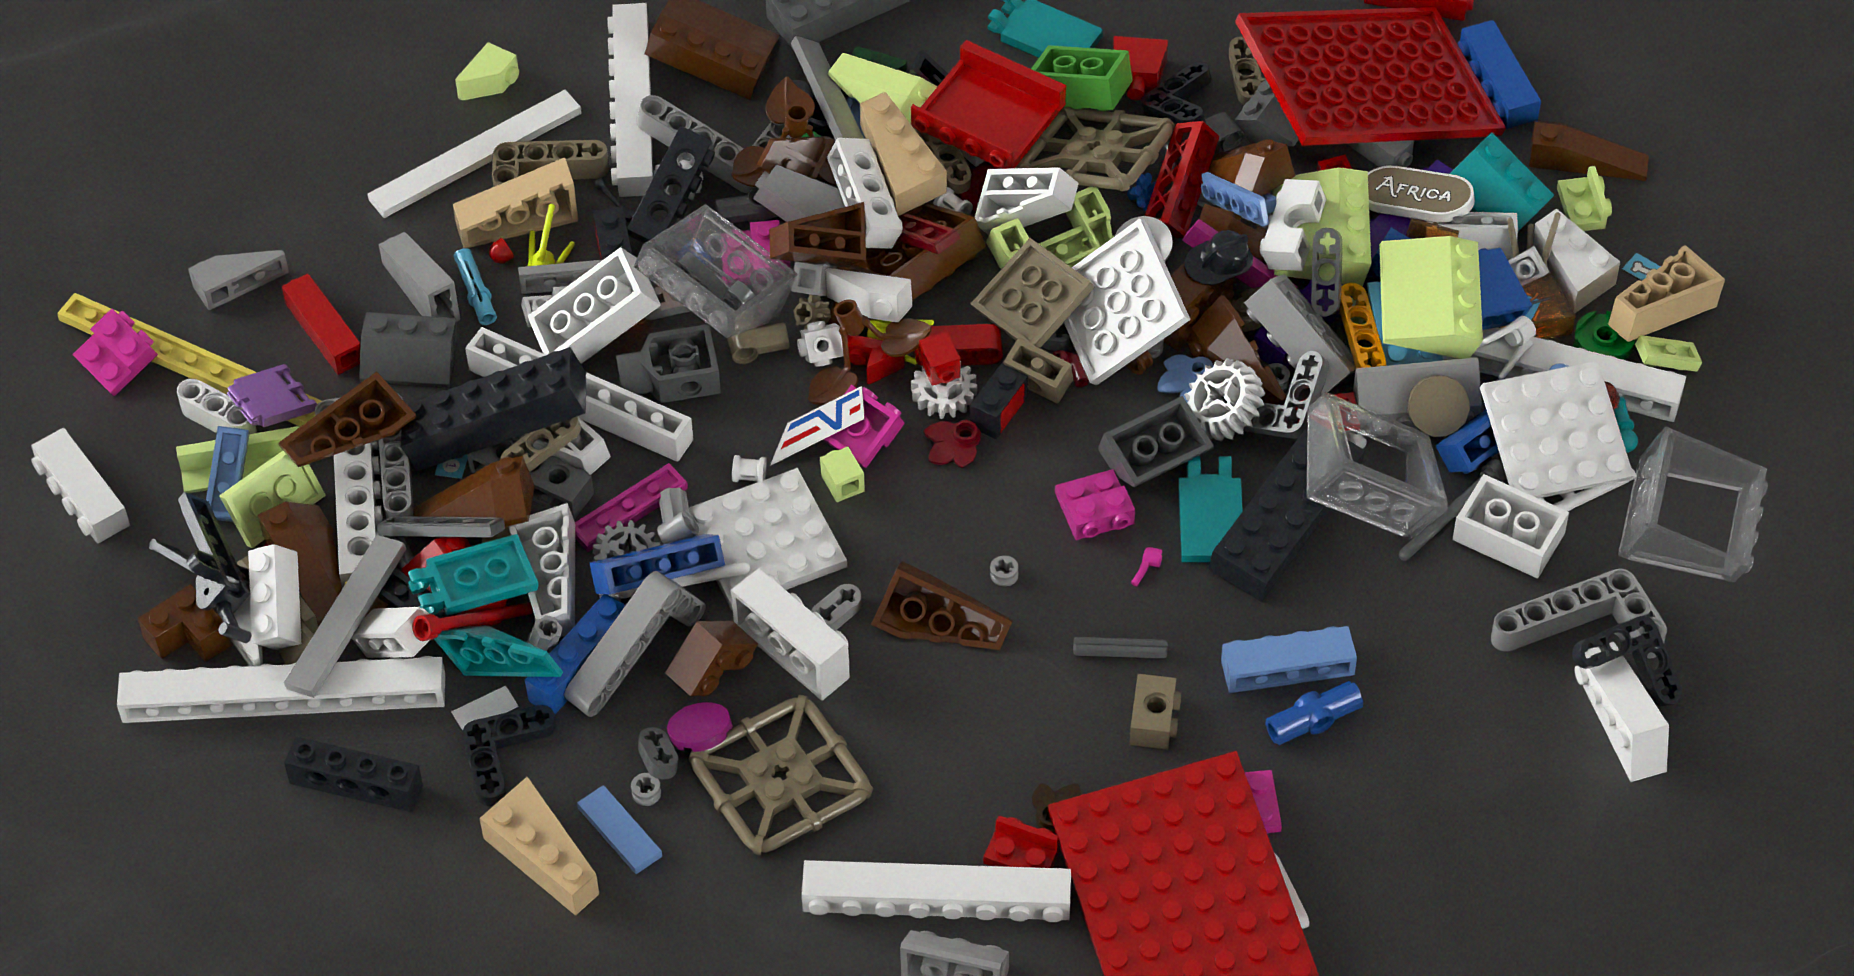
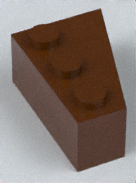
(823, 238)

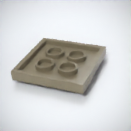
(1032, 294)

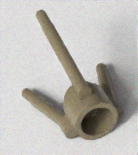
(1530, 237)

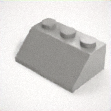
(933, 955)

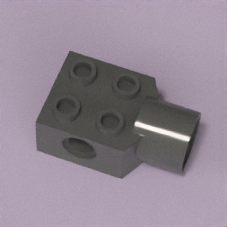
(672, 365)

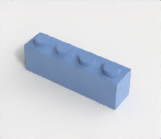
(1288, 659)

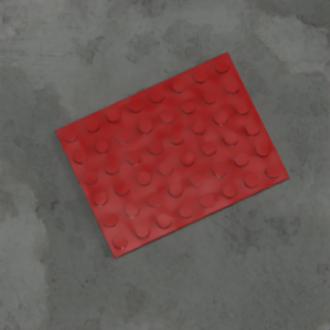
(1369, 75)
(1181, 876)

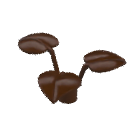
(785, 106)
(897, 341)

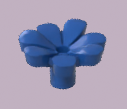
(1142, 191)

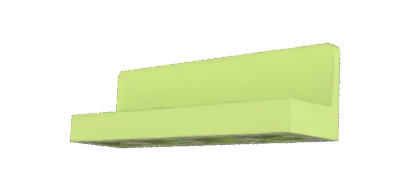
(196, 458)

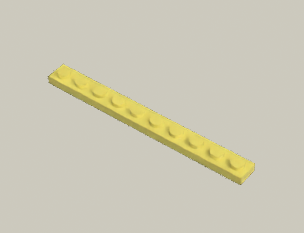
(171, 351)

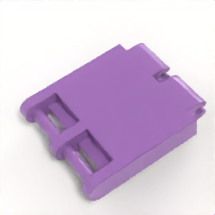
(268, 398)

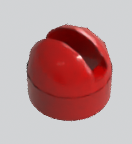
(500, 252)

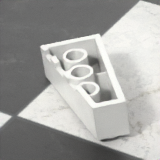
(1627, 715)

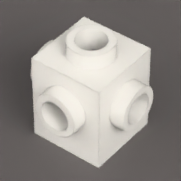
(830, 347)

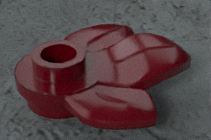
(951, 444)

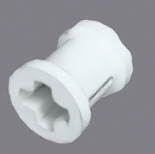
(953, 202)
(748, 469)

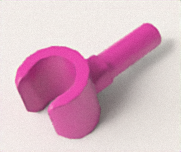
(1151, 557)

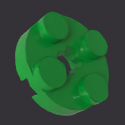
(1587, 336)

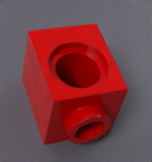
(939, 358)

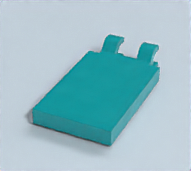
(1037, 25)
(1207, 508)
(474, 576)

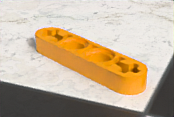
(1360, 331)

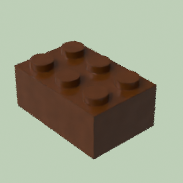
(1197, 300)

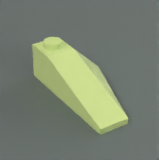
(867, 79)

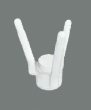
(1516, 333)

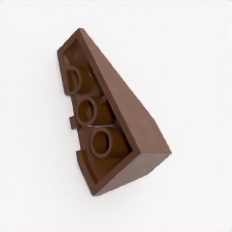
(355, 419)

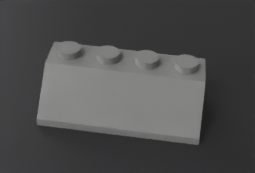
(1299, 329)
(1388, 387)

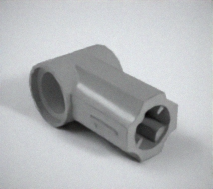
(676, 517)
(545, 633)

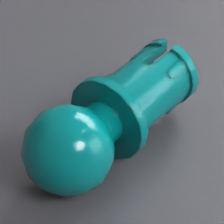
(1626, 426)

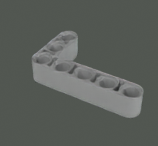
(669, 116)
(395, 472)
(1579, 610)
(628, 638)

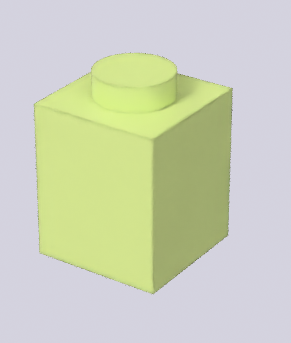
(842, 474)

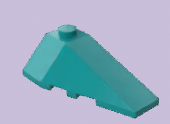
(494, 653)

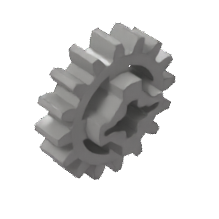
(629, 536)

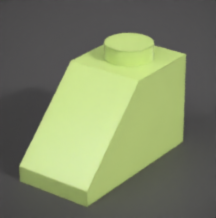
(487, 73)

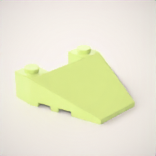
(1091, 230)

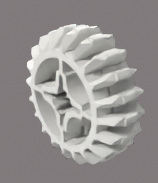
(1238, 386)

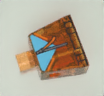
(1550, 308)

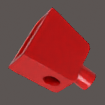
(1147, 62)

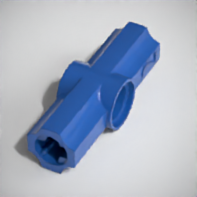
(1314, 712)

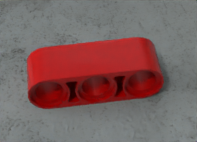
(974, 343)

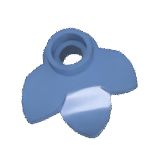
(1181, 373)

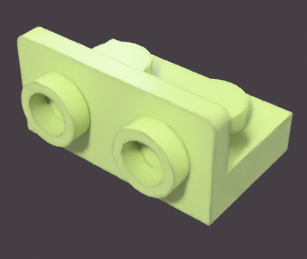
(1585, 200)

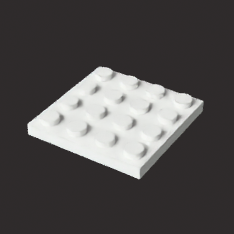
(1130, 305)
(1556, 430)
(771, 529)

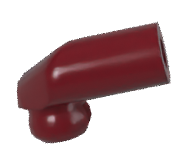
(1079, 376)

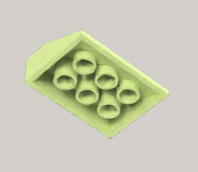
(1346, 212)
(1431, 295)

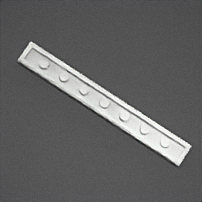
(472, 154)

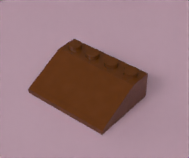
(711, 45)
(921, 265)

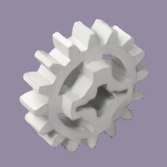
(944, 396)

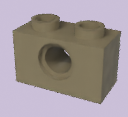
(1046, 373)
(1151, 728)

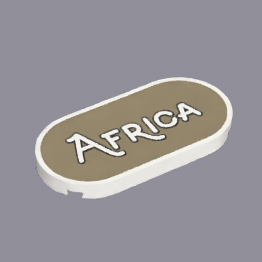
(1419, 193)

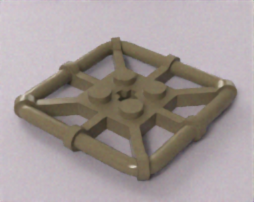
(1100, 149)
(778, 794)

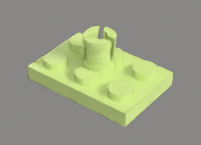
(265, 488)

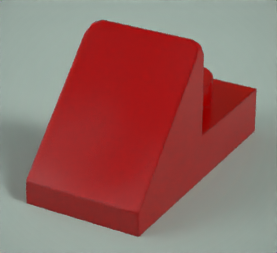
(869, 353)

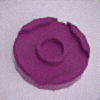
(699, 726)

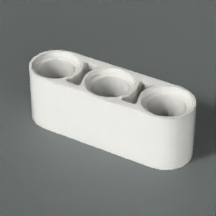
(210, 407)

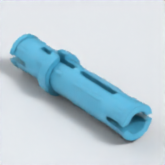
(483, 309)

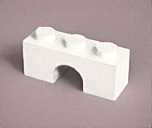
(1284, 243)

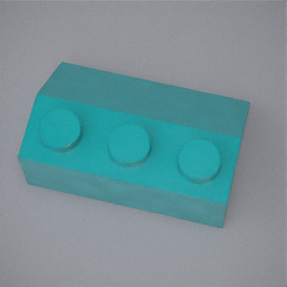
(1502, 181)

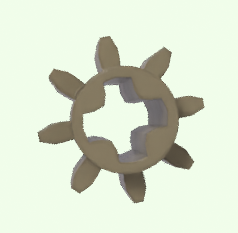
(811, 310)

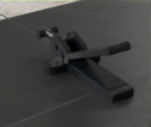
(218, 575)

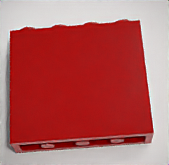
(990, 107)

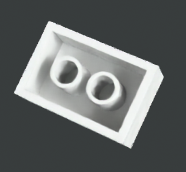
(1510, 526)

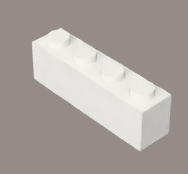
(79, 485)

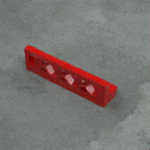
(1186, 176)

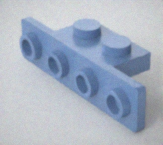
(1238, 199)

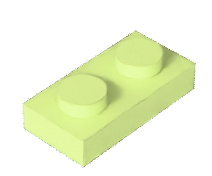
(1668, 353)

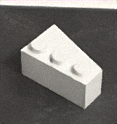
(1025, 195)
(1576, 261)
(584, 452)

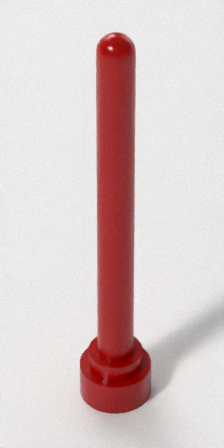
(430, 626)

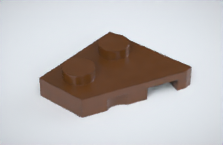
(799, 154)

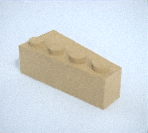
(904, 158)
(517, 206)
(1666, 296)
(537, 843)

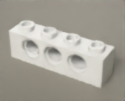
(860, 181)

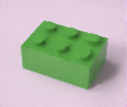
(1091, 75)

